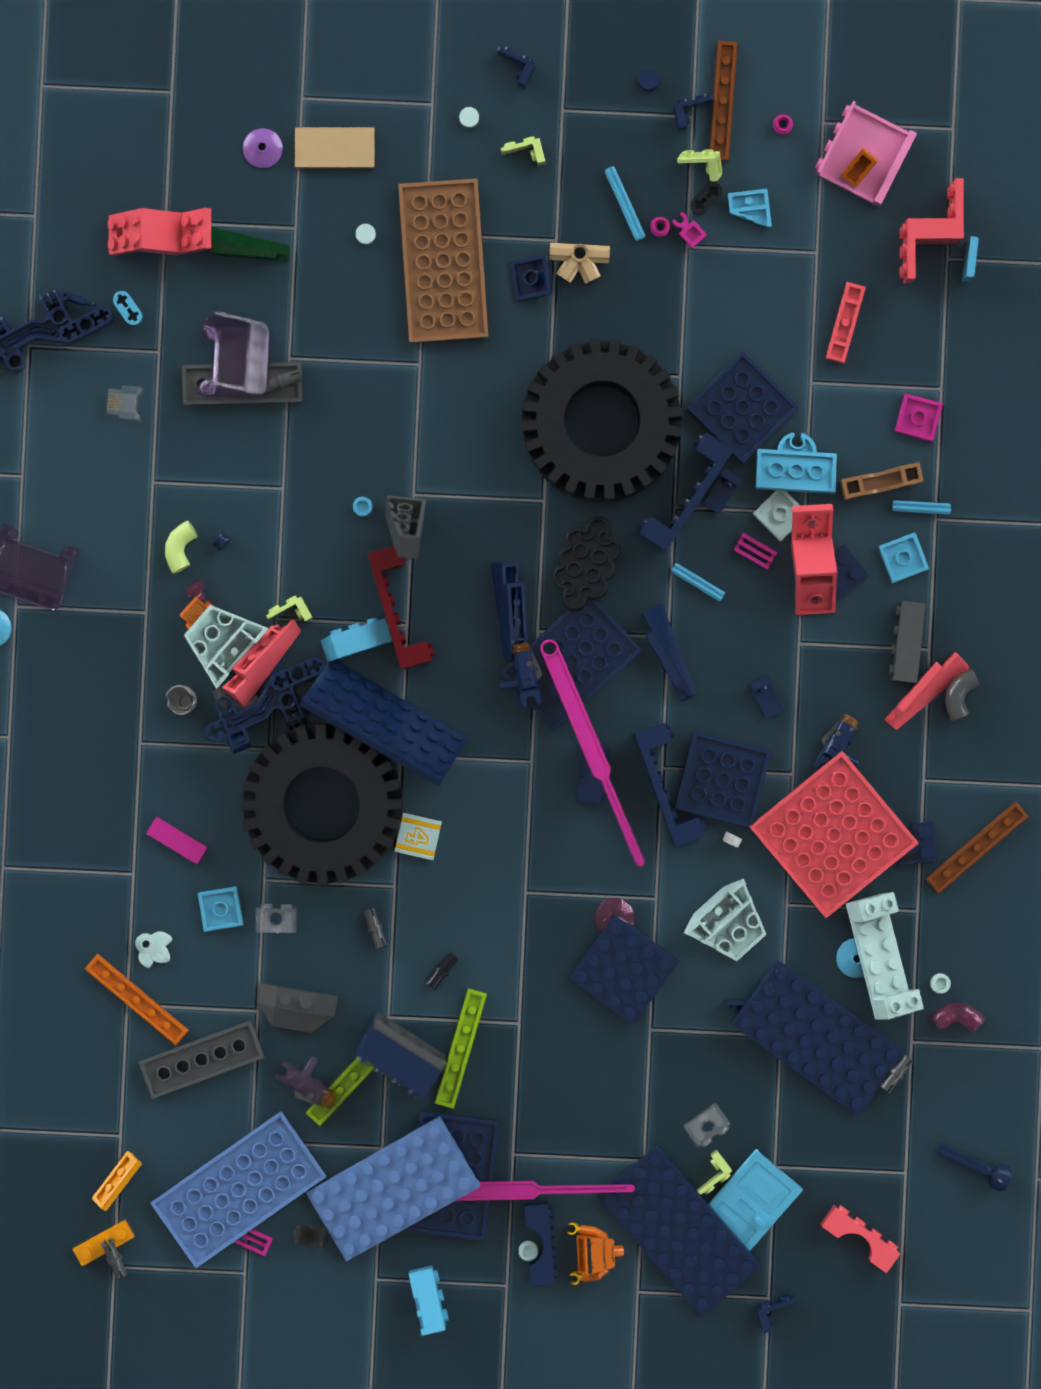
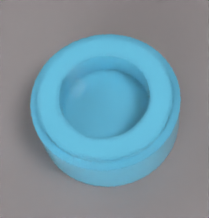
(362, 506)

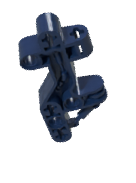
(49, 330)
(235, 721)

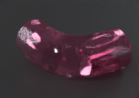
(960, 1013)

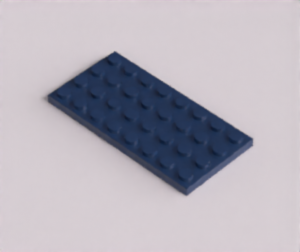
(384, 721)
(817, 1037)
(680, 1231)

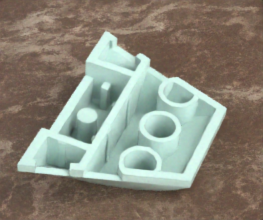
(221, 641)
(728, 921)

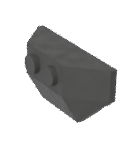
(295, 1007)

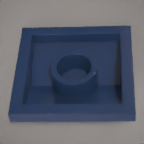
(531, 277)

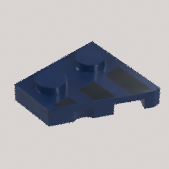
(925, 850)

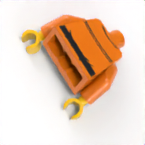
(594, 1253)

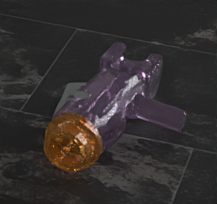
(305, 1086)

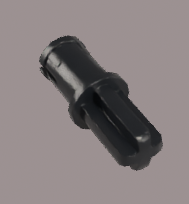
(442, 970)

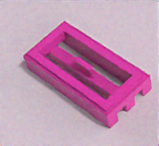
(769, 559)
(269, 1239)

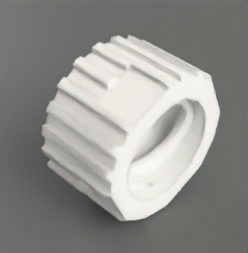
(732, 839)

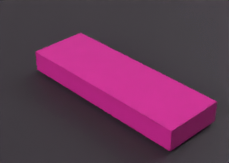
(177, 840)

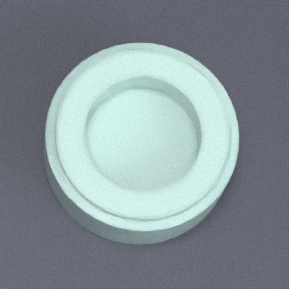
(469, 117)
(365, 234)
(940, 983)
(528, 1250)

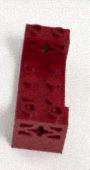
(412, 655)

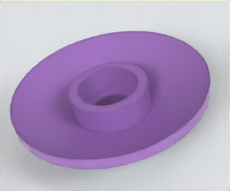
(262, 158)

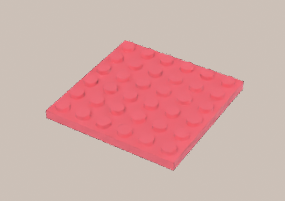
(834, 834)

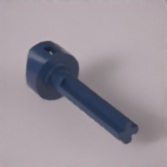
(998, 1177)

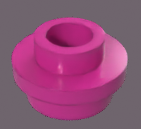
(785, 118)
(660, 220)

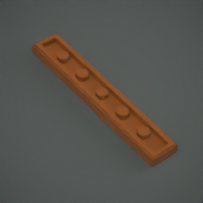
(723, 98)
(976, 847)

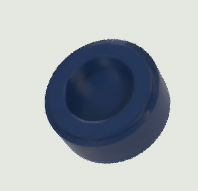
(648, 80)

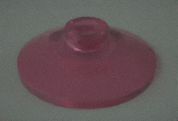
(610, 907)

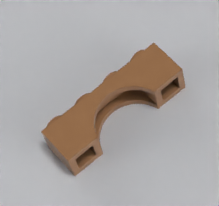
(881, 481)

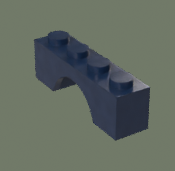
(537, 1218)

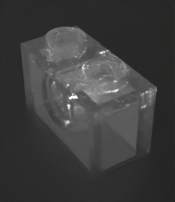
(265, 925)
(711, 1114)

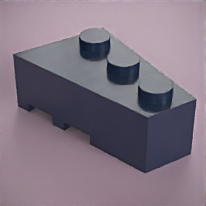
(589, 788)

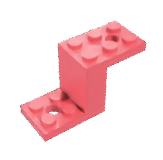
(932, 230)
(159, 231)
(813, 559)

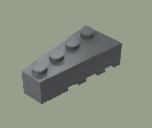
(406, 523)

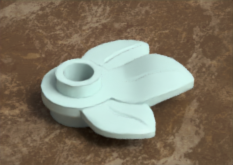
(155, 950)

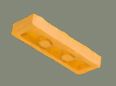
(116, 1180)
(93, 1247)

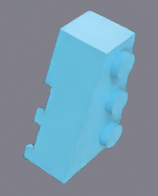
(356, 639)
(428, 1300)

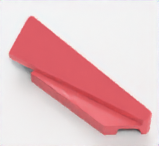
(260, 661)
(928, 687)

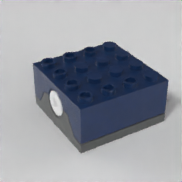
(400, 1055)

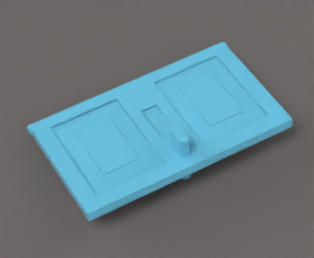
(754, 1198)

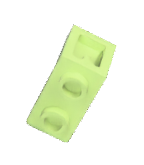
(536, 154)
(713, 160)
(302, 610)
(719, 1163)

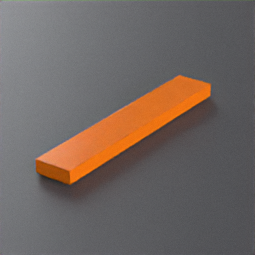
(136, 999)

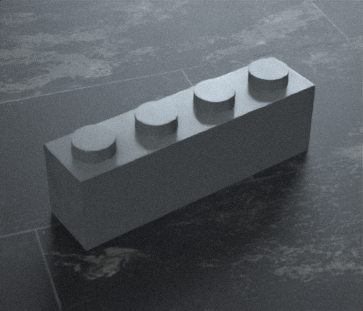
(908, 641)

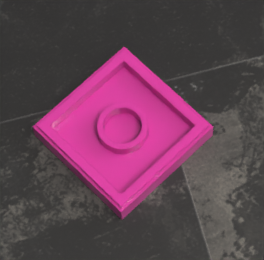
(918, 417)

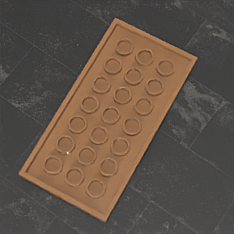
(443, 260)

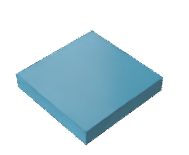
(970, 259)
(903, 557)
(220, 909)

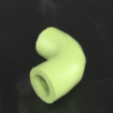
(175, 546)

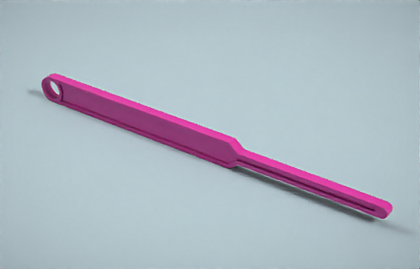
(587, 738)
(530, 1190)

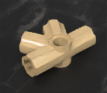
(572, 265)

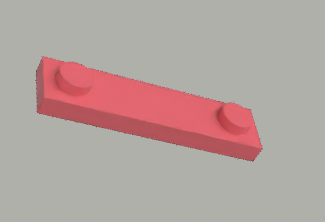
(845, 322)

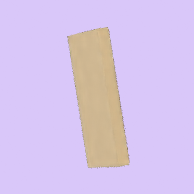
(334, 147)

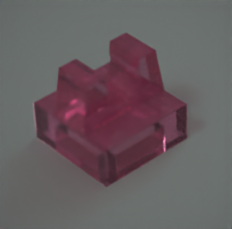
(196, 590)

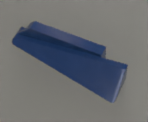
(510, 606)
(668, 651)

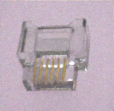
(124, 402)

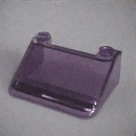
(239, 356)
(32, 572)

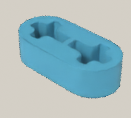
(124, 311)

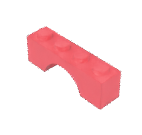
(839, 1223)

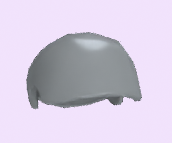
(181, 700)

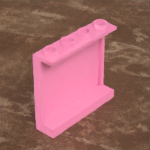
(878, 137)

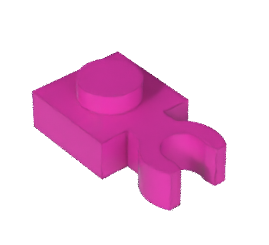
(690, 233)

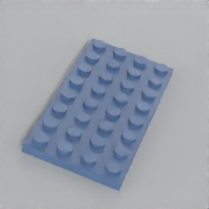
(393, 1188)
(238, 1189)

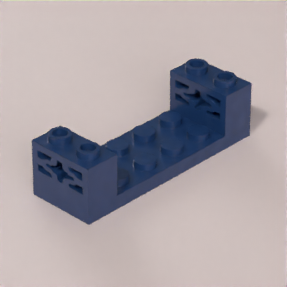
(662, 534)
(681, 832)

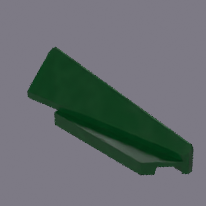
(244, 246)

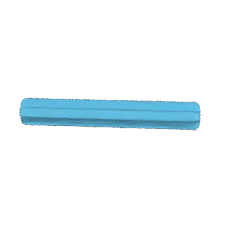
(624, 203)

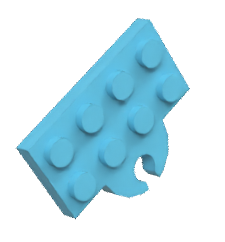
(796, 467)

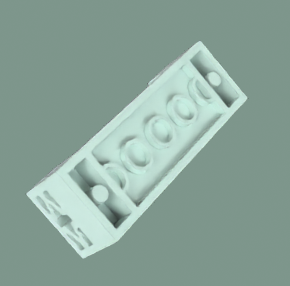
(881, 956)

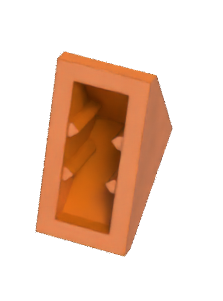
(859, 167)

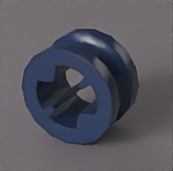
(221, 540)

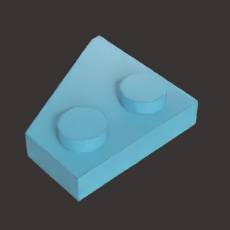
(751, 206)

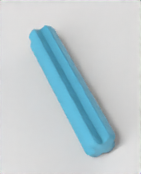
(921, 507)
(697, 582)

